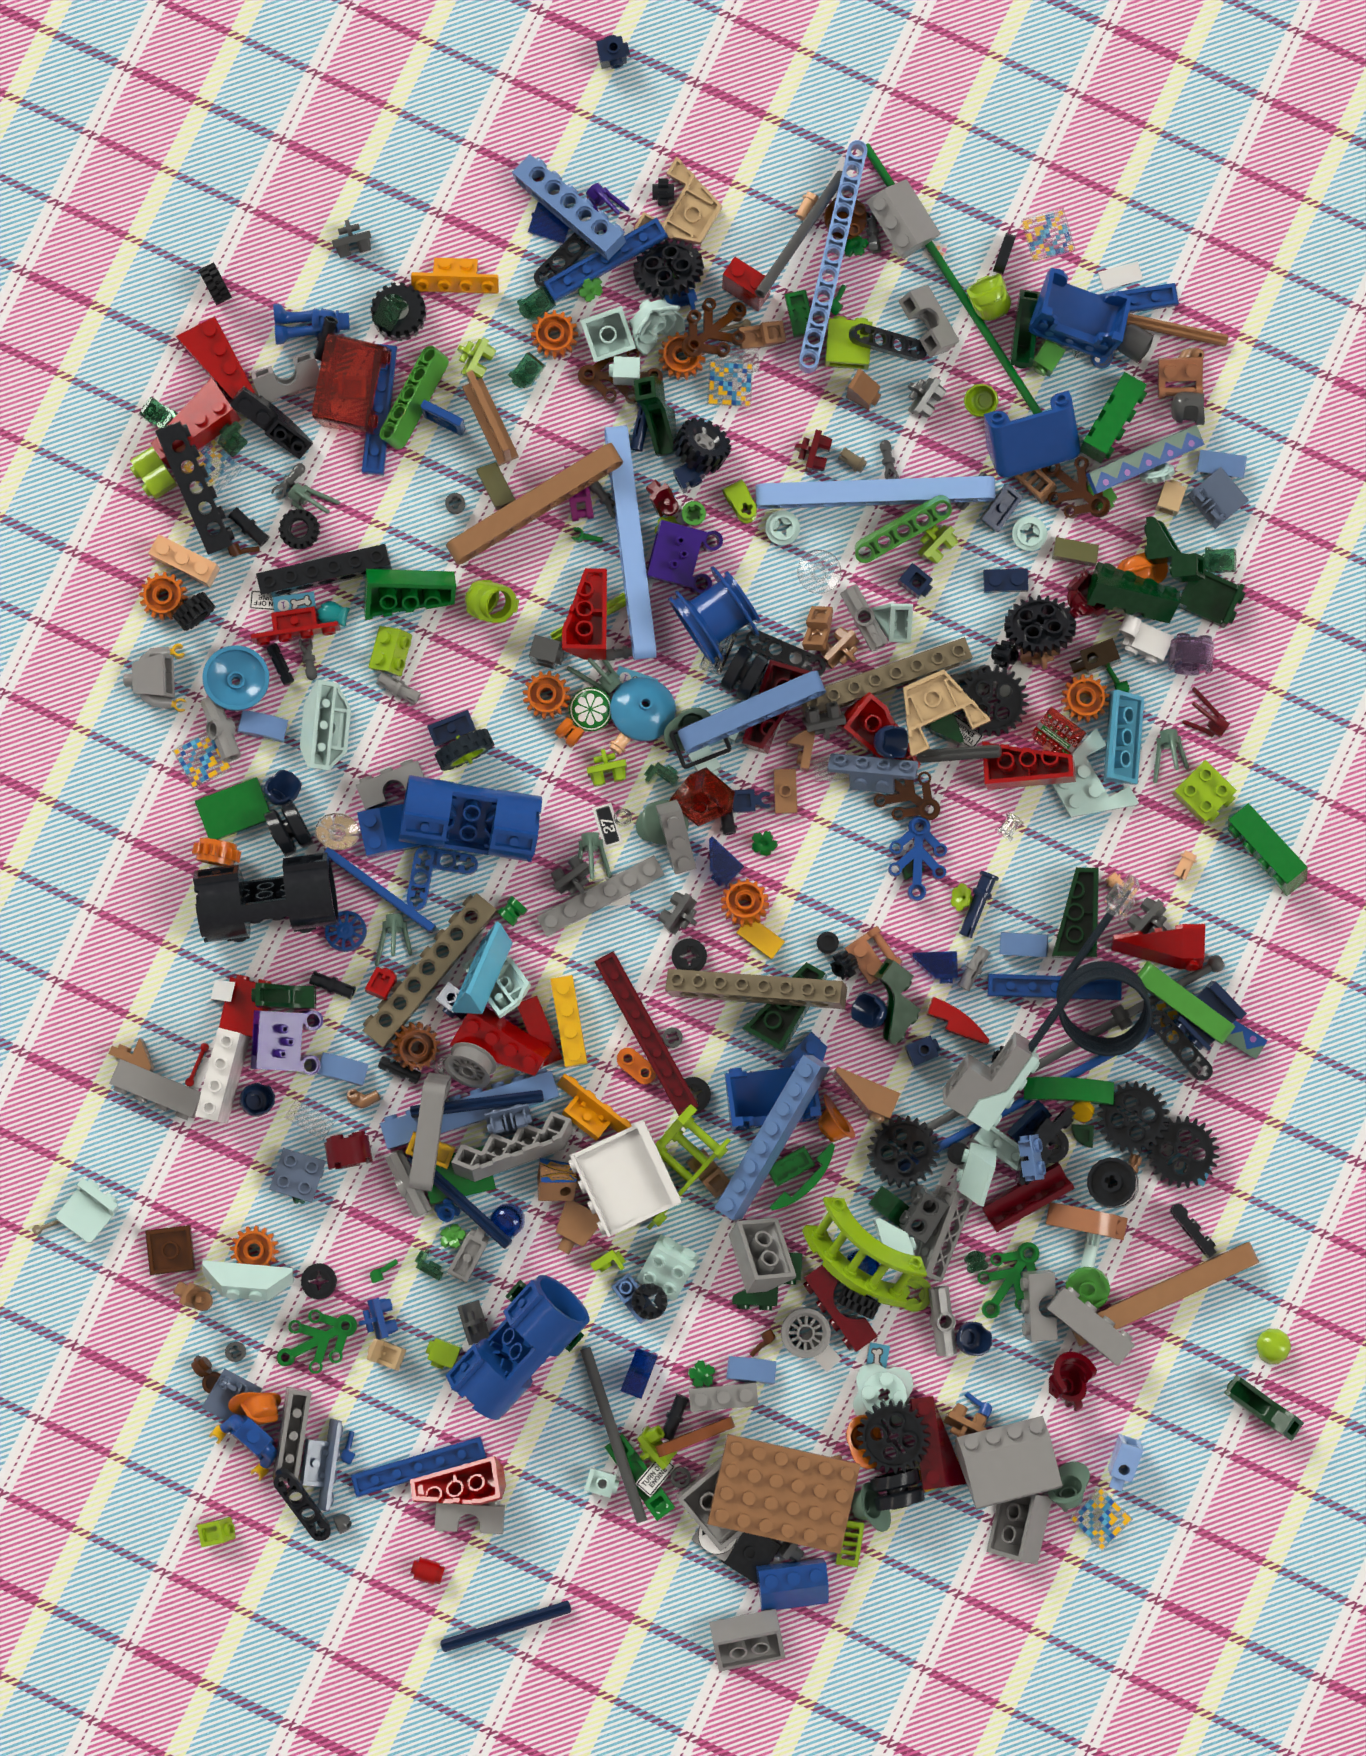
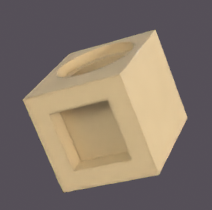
(1170, 497)

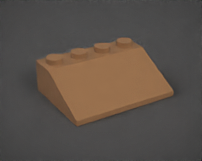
(869, 1096)

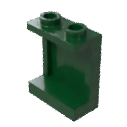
(1212, 599)

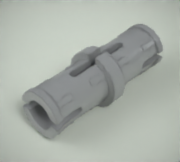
(398, 688)
(973, 968)

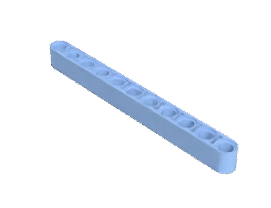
(833, 246)
(873, 492)
(631, 547)

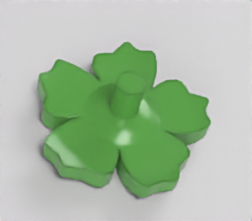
(590, 289)
(452, 1236)

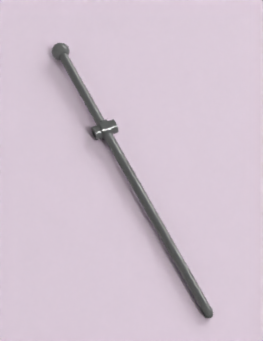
(1120, 1018)

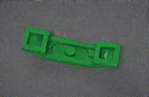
(1069, 1090)
(824, 1159)
(659, 1502)

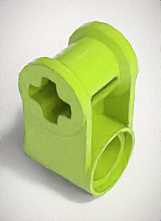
(740, 498)

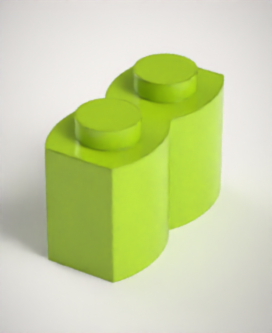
(153, 473)

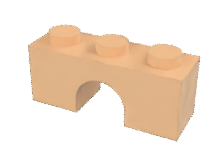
(185, 560)

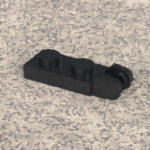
(1192, 1229)

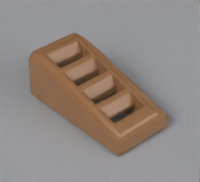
(1045, 480)

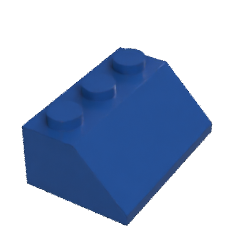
(793, 1584)

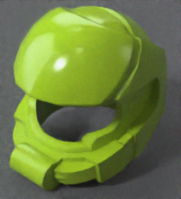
(990, 297)
(483, 598)

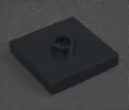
(751, 1552)

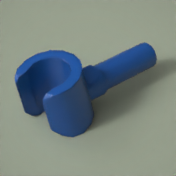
(984, 1408)
(348, 1456)

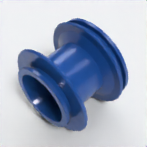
(715, 614)

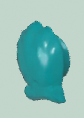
(331, 612)

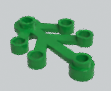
(1012, 1276)
(320, 1339)

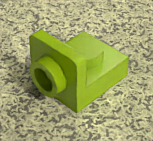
(604, 1263)
(216, 1532)

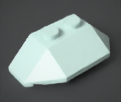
(325, 726)
(508, 989)
(247, 1280)

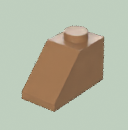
(863, 390)

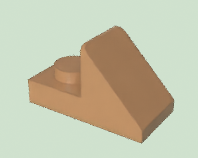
(805, 741)
(139, 1057)

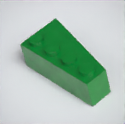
(1113, 417)
(406, 590)
(1268, 849)

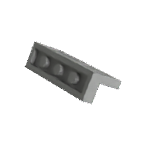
(931, 1250)

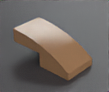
(763, 335)
(818, 629)
(711, 1177)

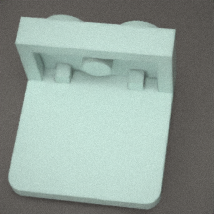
(87, 1210)
(668, 1266)

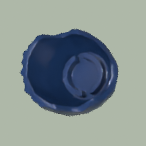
(891, 742)
(282, 787)
(869, 1010)

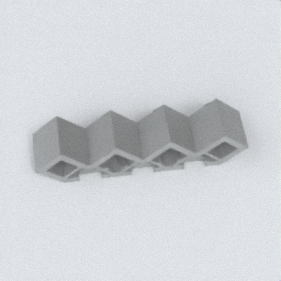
(503, 1154)

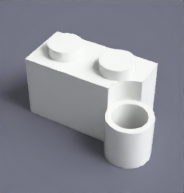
(1144, 640)

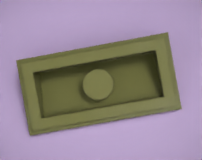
(495, 485)
(1075, 551)

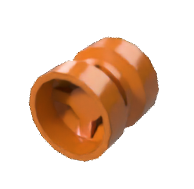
(565, 729)

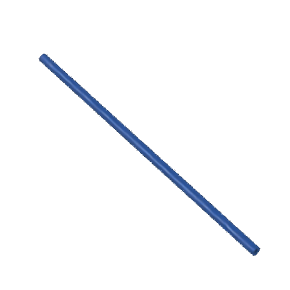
(1018, 1104)

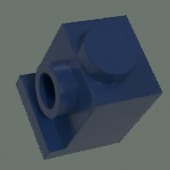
(688, 477)
(912, 574)

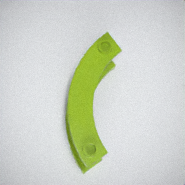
(676, 1134)
(847, 1271)

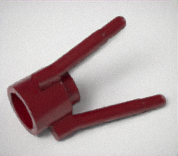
(1217, 722)

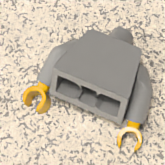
(154, 677)

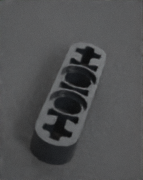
(561, 252)
(888, 342)
(787, 650)
(1183, 1042)
(300, 1505)

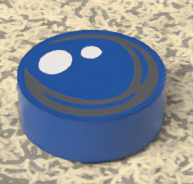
(1101, 363)

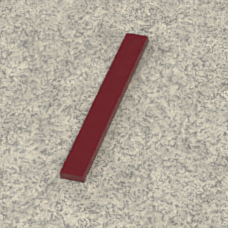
(645, 1032)

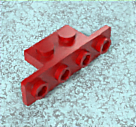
(295, 623)

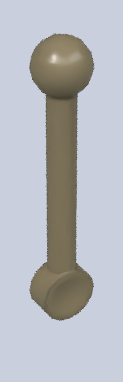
(745, 323)
(38, 1229)

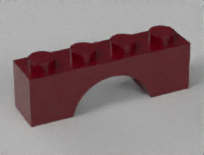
(856, 1331)

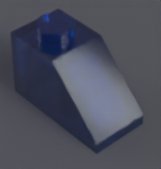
(723, 864)
(938, 965)
(639, 1373)

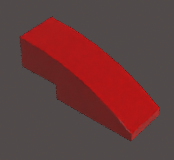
(957, 1021)
(538, 1026)

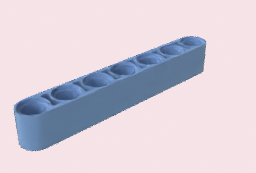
(751, 711)

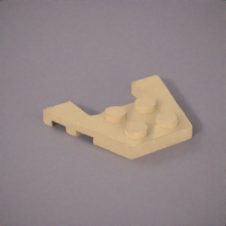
(693, 210)
(932, 700)

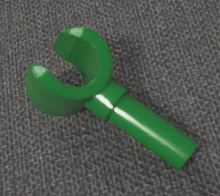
(836, 306)
(584, 536)
(1123, 686)
(376, 1275)

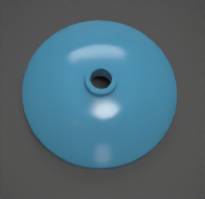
(231, 664)
(639, 721)

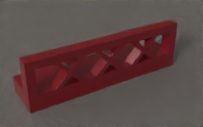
(1025, 1199)

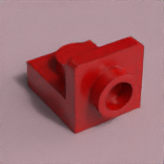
(381, 983)

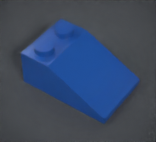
(381, 831)

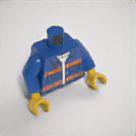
(251, 1437)

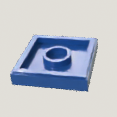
(443, 417)

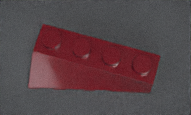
(761, 735)
(940, 1464)

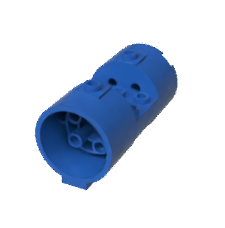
(470, 818)
(536, 1326)

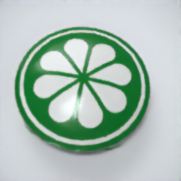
(590, 709)

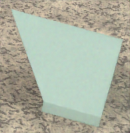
(895, 621)

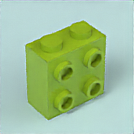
(840, 349)
(1205, 792)

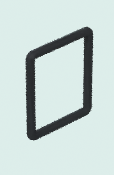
(686, 766)

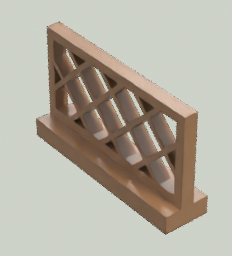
(489, 420)

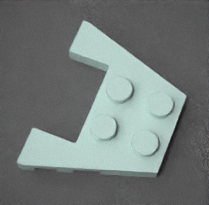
(1087, 793)

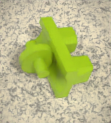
(481, 349)
(933, 539)
(616, 767)
(648, 1440)

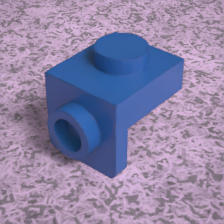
(684, 300)

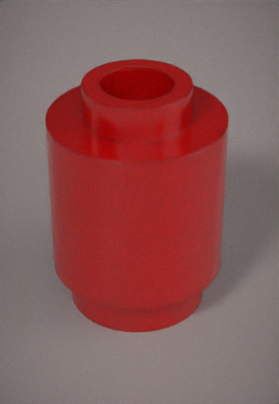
(427, 1571)

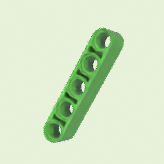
(418, 387)
(908, 519)
(1185, 1003)

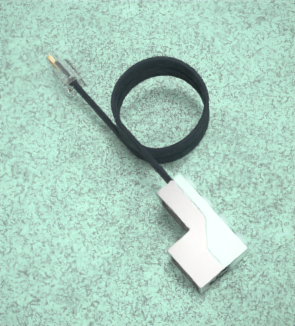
(986, 1091)

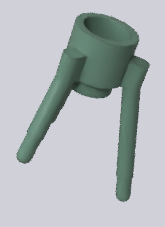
(302, 495)
(608, 681)
(1170, 740)
(590, 843)
(394, 924)

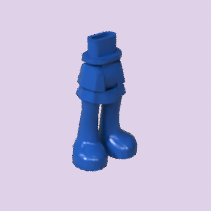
(314, 316)

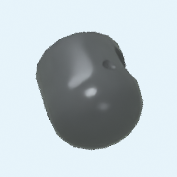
(1135, 342)
(1188, 407)

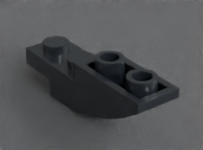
(272, 421)
(1047, 1132)

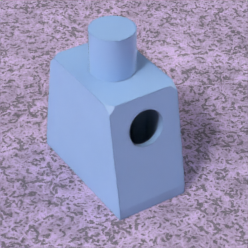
(1128, 1453)

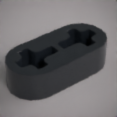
(1004, 253)

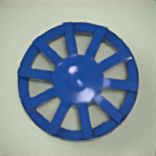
(346, 932)

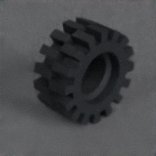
(215, 283)
(287, 522)
(194, 611)
(858, 1303)

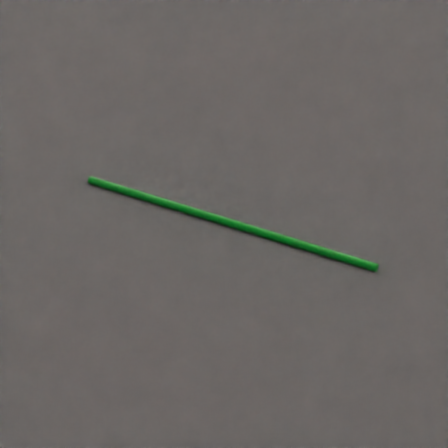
(964, 299)

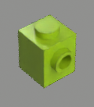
(442, 1353)

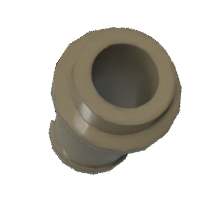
(852, 460)

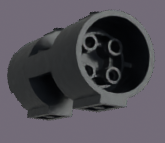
(230, 904)

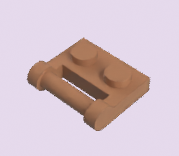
(1179, 370)
(866, 957)

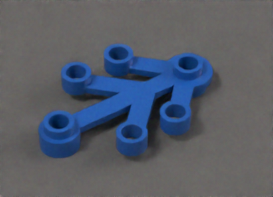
(918, 854)

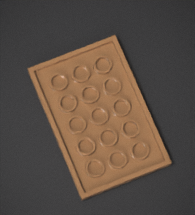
(783, 1493)

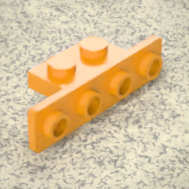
(456, 276)
(588, 1111)

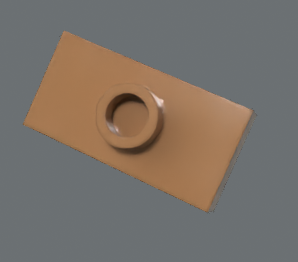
(785, 791)

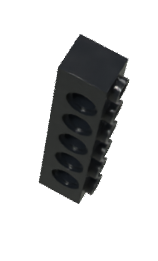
(211, 541)
(322, 571)

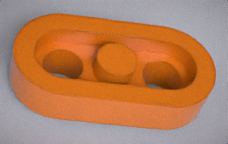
(636, 1066)

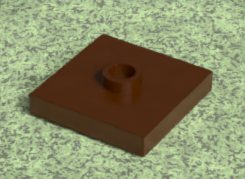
(170, 1250)

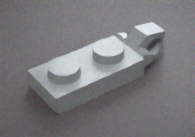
(468, 1254)

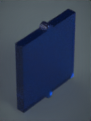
(547, 225)

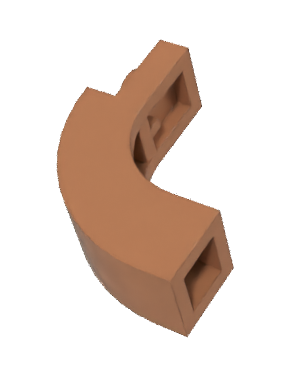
(1086, 1220)

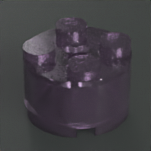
(1191, 654)

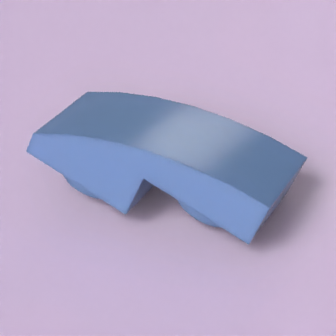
(1232, 464)
(262, 725)
(1023, 944)
(342, 1069)
(624, 1289)
(751, 1369)

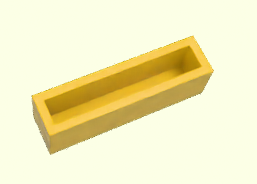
(569, 1021)

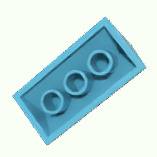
(1123, 737)
(483, 971)

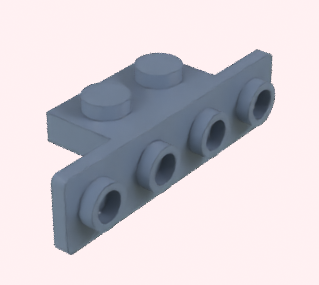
(872, 773)
(320, 1464)

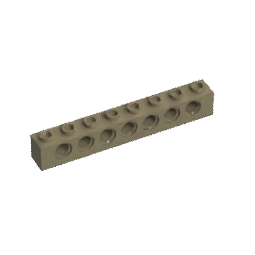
(893, 675)
(485, 913)
(756, 988)

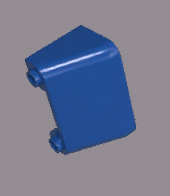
(1079, 316)
(1034, 439)
(755, 1093)

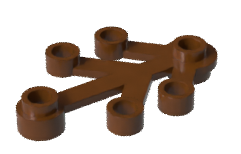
(711, 330)
(598, 376)
(1080, 491)
(907, 793)

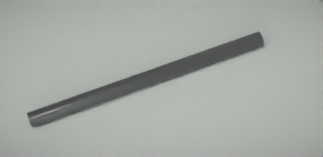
(799, 236)
(613, 1435)

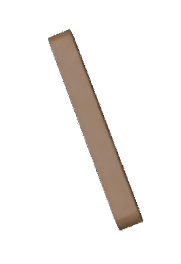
(534, 503)
(1178, 1287)

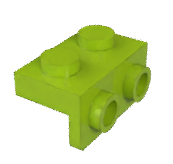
(390, 650)

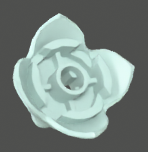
(655, 319)
(875, 1377)

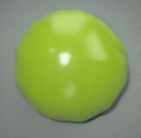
(981, 400)
(1273, 1346)

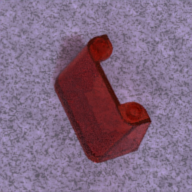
(349, 384)

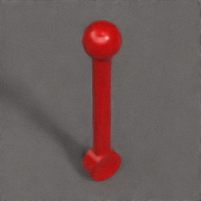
(189, 1081)

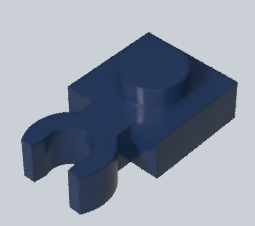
(745, 801)

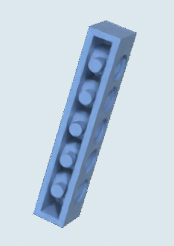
(604, 244)

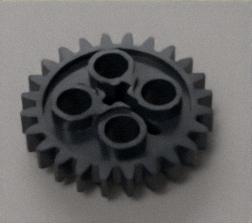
(679, 260)
(1040, 626)
(1013, 702)
(1122, 1133)
(916, 1136)
(1196, 1168)
(876, 1447)

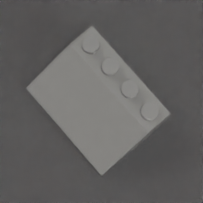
(1008, 1462)
(697, 1501)

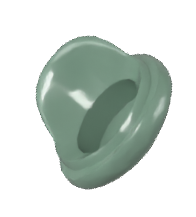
(648, 824)

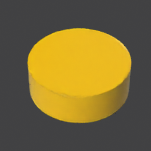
(1083, 1111)

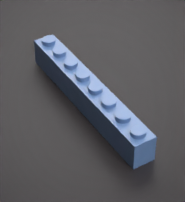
(398, 1130)
(772, 1137)

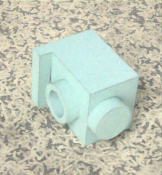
(595, 1476)

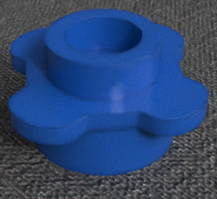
(445, 1215)

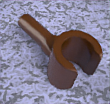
(235, 550)
(768, 1337)

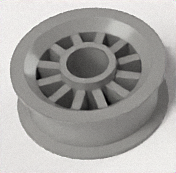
(470, 1065)
(823, 1323)

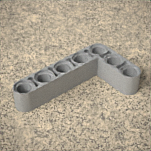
(433, 1098)

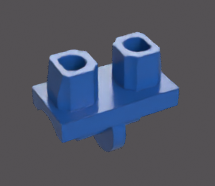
(381, 1327)

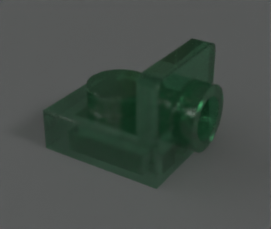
(432, 1269)

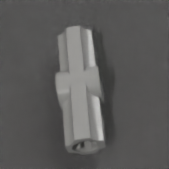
(857, 605)
(221, 730)
(401, 1171)
(943, 1335)

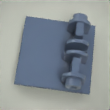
(1217, 497)
(508, 1120)
(297, 1175)
(225, 1388)

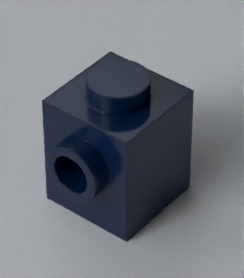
(922, 1050)

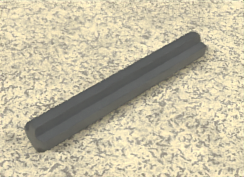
(960, 753)

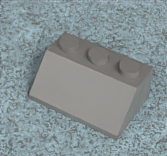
(903, 218)
(761, 1254)
(1020, 1528)
(747, 1640)

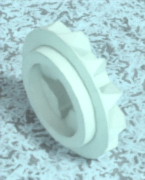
(1158, 473)
(786, 518)
(1039, 530)

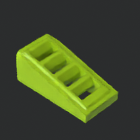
(846, 1562)

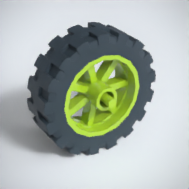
(464, 749)

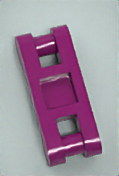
(581, 497)

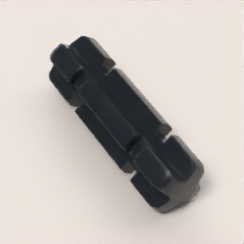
(280, 664)
(397, 1070)

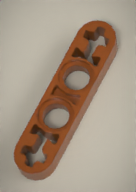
(695, 1436)

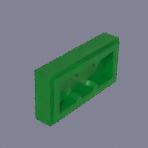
(798, 311)
(791, 1166)

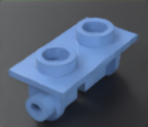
(1032, 1147)

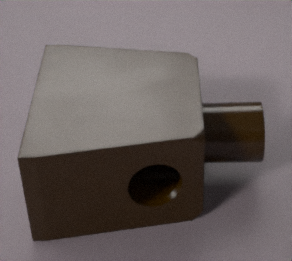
(1106, 653)

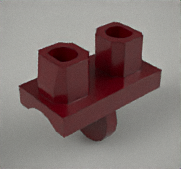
(819, 442)
(662, 499)

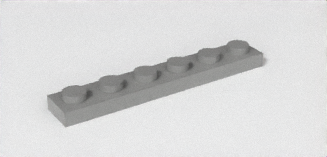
(600, 896)

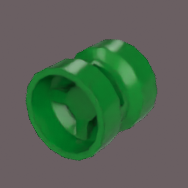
(512, 911)

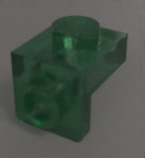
(536, 304)
(389, 311)
(526, 371)
(157, 413)
(231, 439)
(1220, 560)
(667, 773)

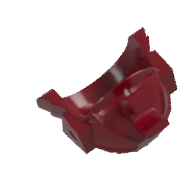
(1078, 595)
(1070, 1378)

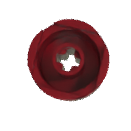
(348, 1151)

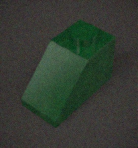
(947, 729)
(888, 1205)

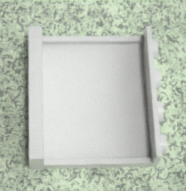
(222, 1076)
(625, 1179)

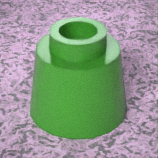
(693, 513)

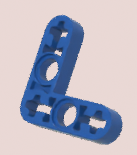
(434, 863)

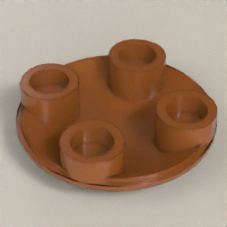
(858, 220)

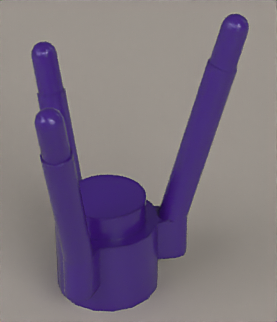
(600, 195)

